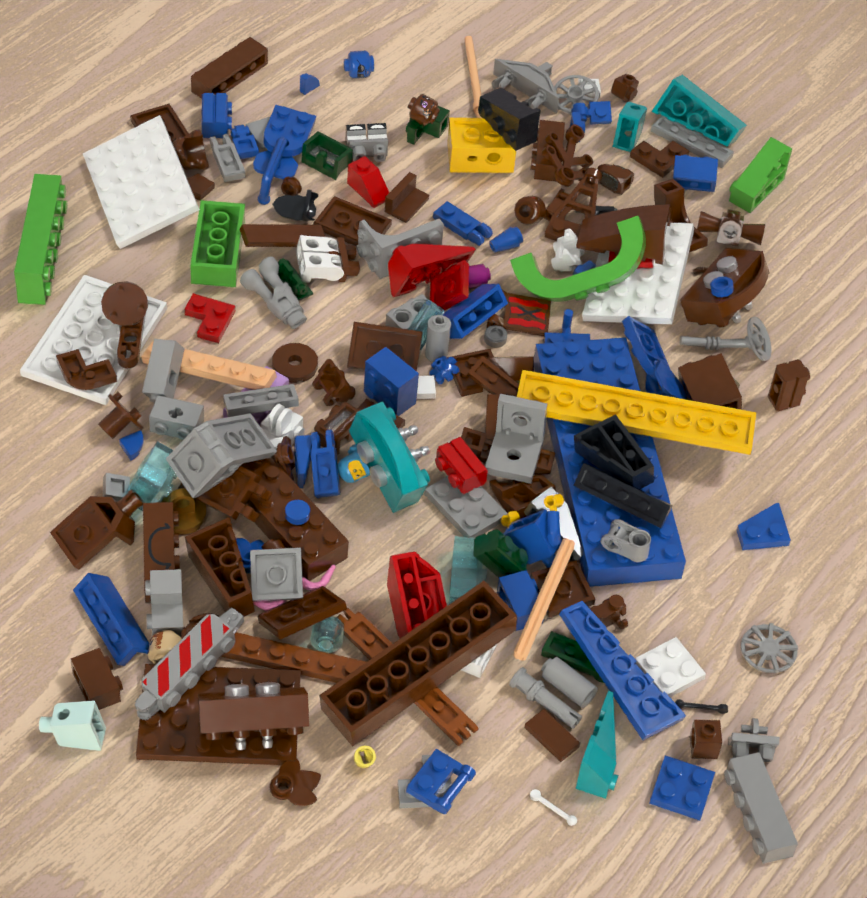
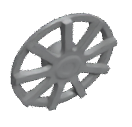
(575, 92)
(769, 648)

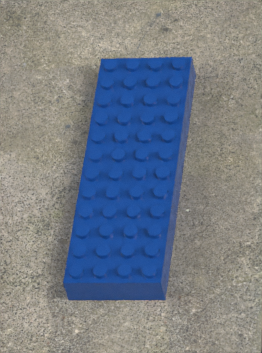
(607, 364)

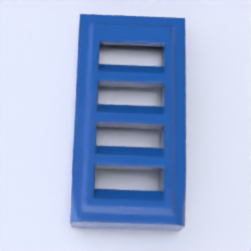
(302, 456)

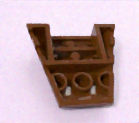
(602, 233)

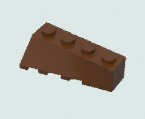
(221, 565)

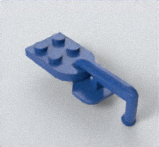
(283, 139)
(652, 359)

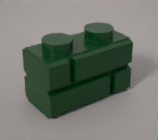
(499, 553)

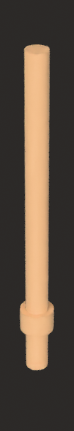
(473, 73)

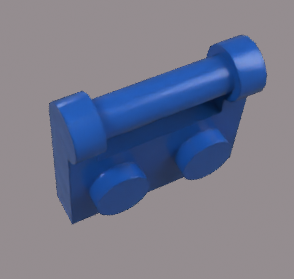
(434, 776)

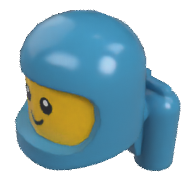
(352, 467)

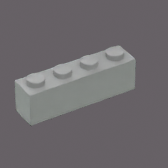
(760, 808)

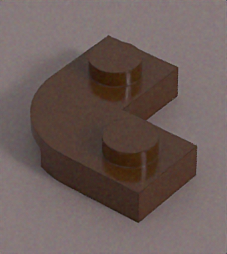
(82, 376)

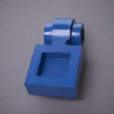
(597, 113)
(244, 142)

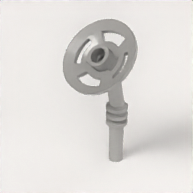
(752, 341)

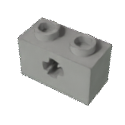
(175, 417)

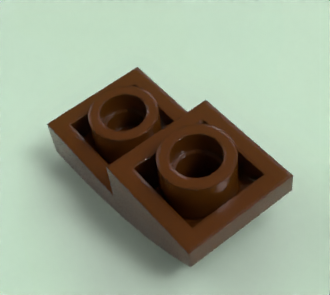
(513, 365)

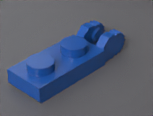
(462, 223)
(324, 466)

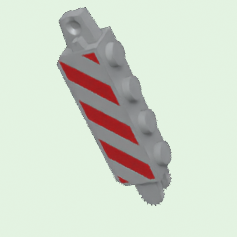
(187, 662)

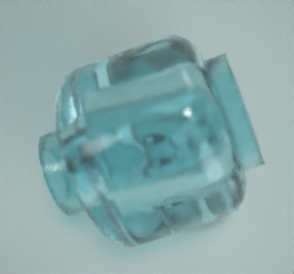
(327, 635)

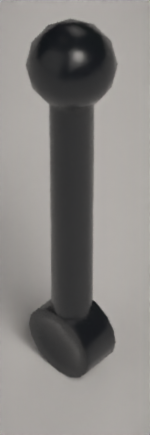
(722, 708)

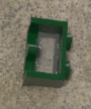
(326, 155)

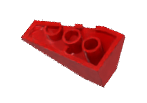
(421, 263)

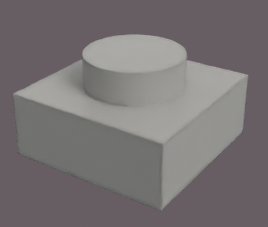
(115, 485)

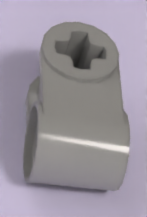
(627, 541)

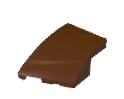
(518, 494)

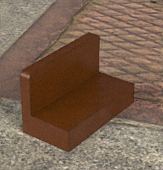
(405, 199)

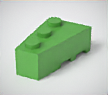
(761, 175)

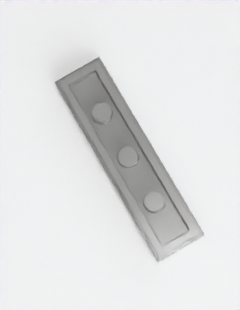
(691, 140)

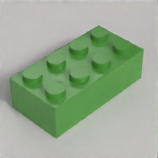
(217, 244)

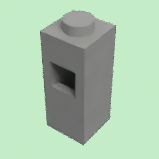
(163, 369)

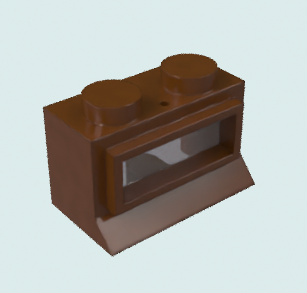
(339, 422)

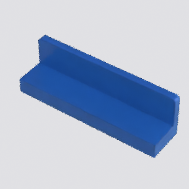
(111, 617)

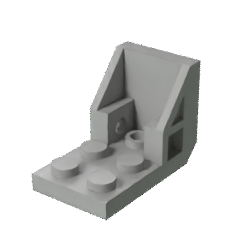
(217, 451)

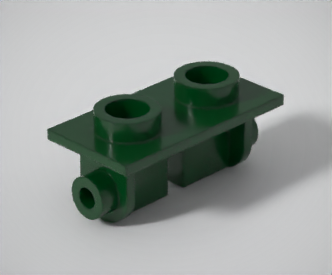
(289, 274)

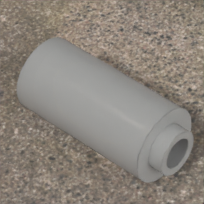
(437, 337)
(569, 681)

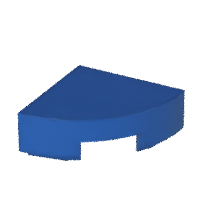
(308, 83)
(132, 444)

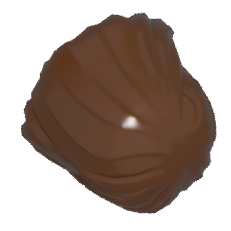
(191, 151)

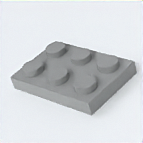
(469, 512)

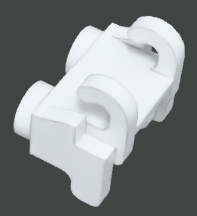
(566, 252)

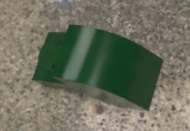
(415, 130)

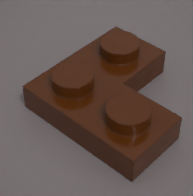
(655, 160)

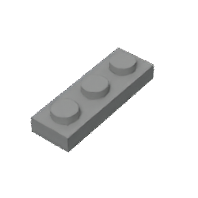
(260, 400)

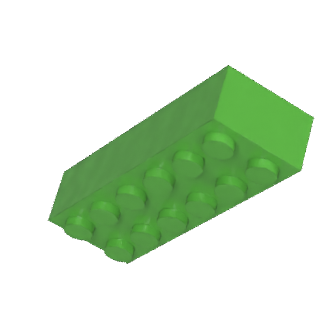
(40, 239)

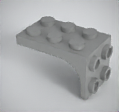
(378, 248)

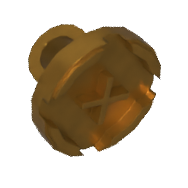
(190, 510)

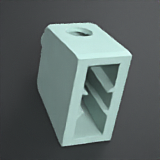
(75, 725)

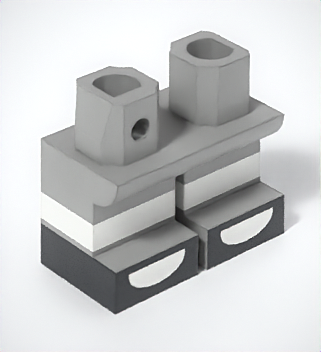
(371, 144)

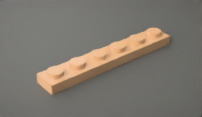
(222, 369)

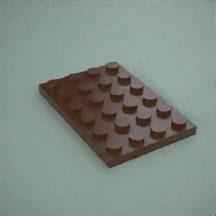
(178, 735)

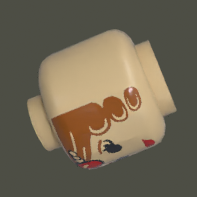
(161, 644)

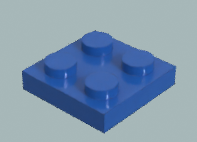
(682, 787)

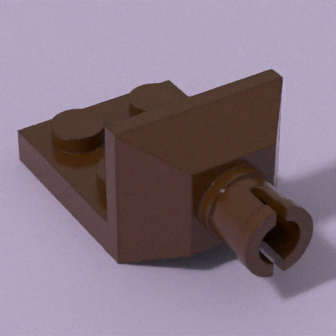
(96, 525)

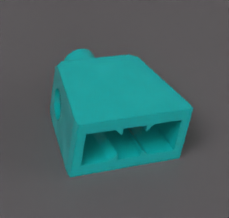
(630, 119)

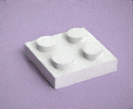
(671, 667)

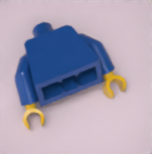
(538, 532)

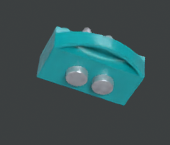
(388, 457)

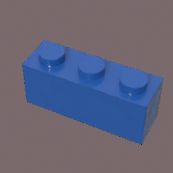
(475, 309)

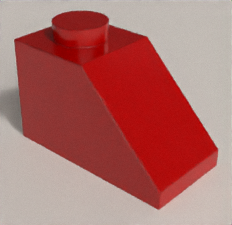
(367, 181)

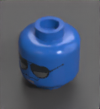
(359, 64)

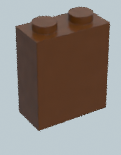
(710, 382)

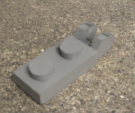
(227, 159)

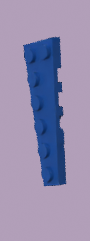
(633, 690)

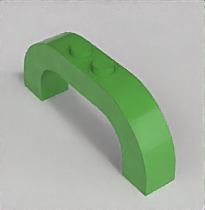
(589, 281)

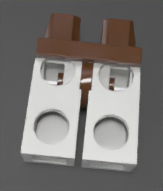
(326, 258)

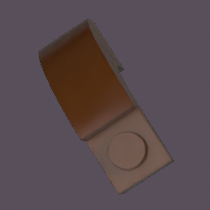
(673, 193)

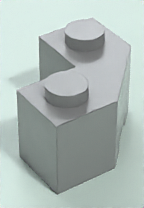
(166, 601)

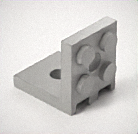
(517, 438)

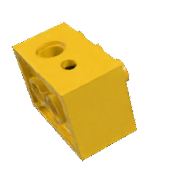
(477, 148)

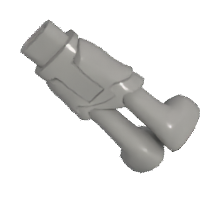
(283, 301)

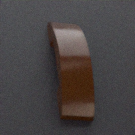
(482, 446)

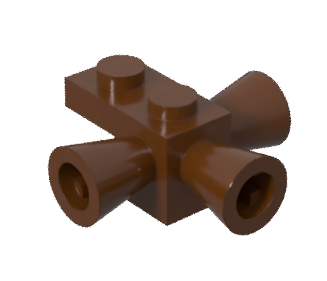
(731, 228)

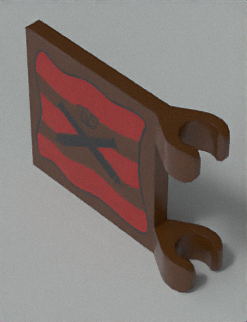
(523, 315)

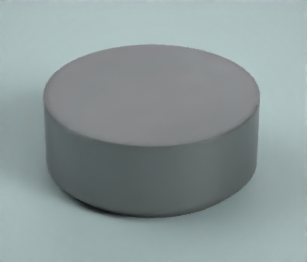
(495, 336)

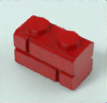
(461, 465)

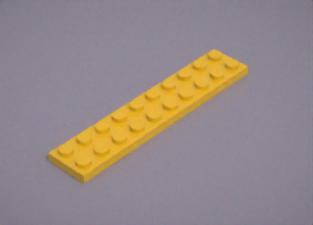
(641, 412)

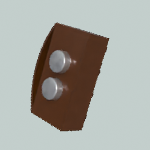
(749, 276)
(259, 709)

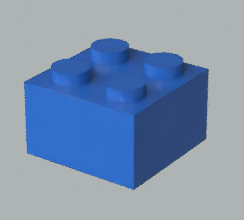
(391, 381)

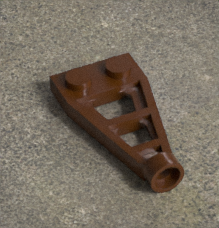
(587, 186)

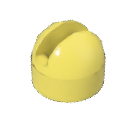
(369, 755)

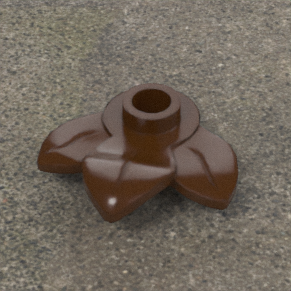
(285, 456)
(298, 783)

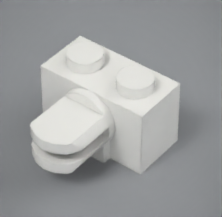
(282, 423)

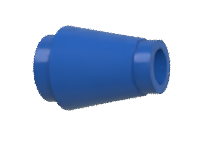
(506, 240)

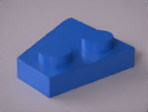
(764, 530)

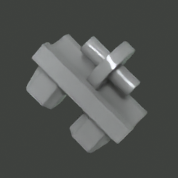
(765, 744)

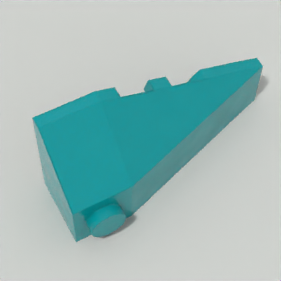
(599, 760)

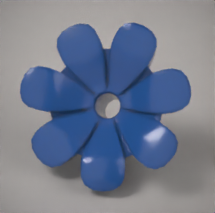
(443, 368)

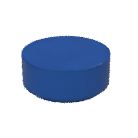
(722, 286)
(297, 512)

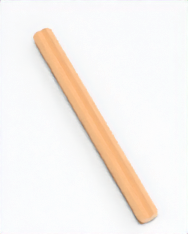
(544, 599)

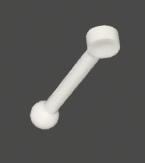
(535, 795)

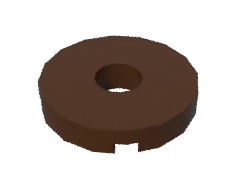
(295, 352)

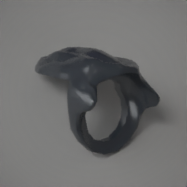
(297, 206)

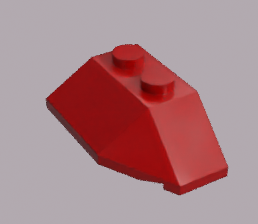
(413, 591)

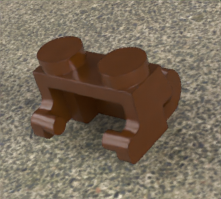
(334, 384)
(610, 611)

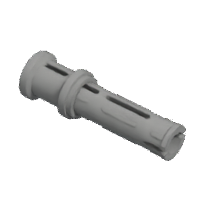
(536, 692)

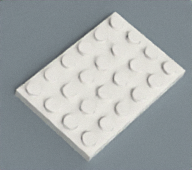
(140, 182)
(648, 293)
(85, 328)

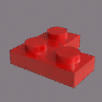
(215, 316)

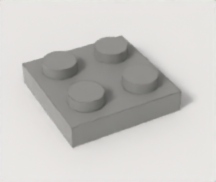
(276, 574)

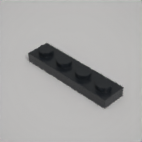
(623, 495)

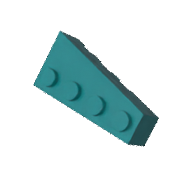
(698, 111)

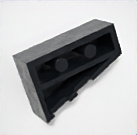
(615, 452)

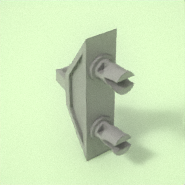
(528, 79)

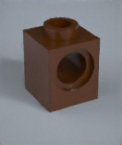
(705, 739)

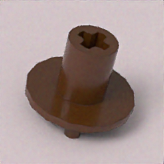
(124, 303)
(119, 417)

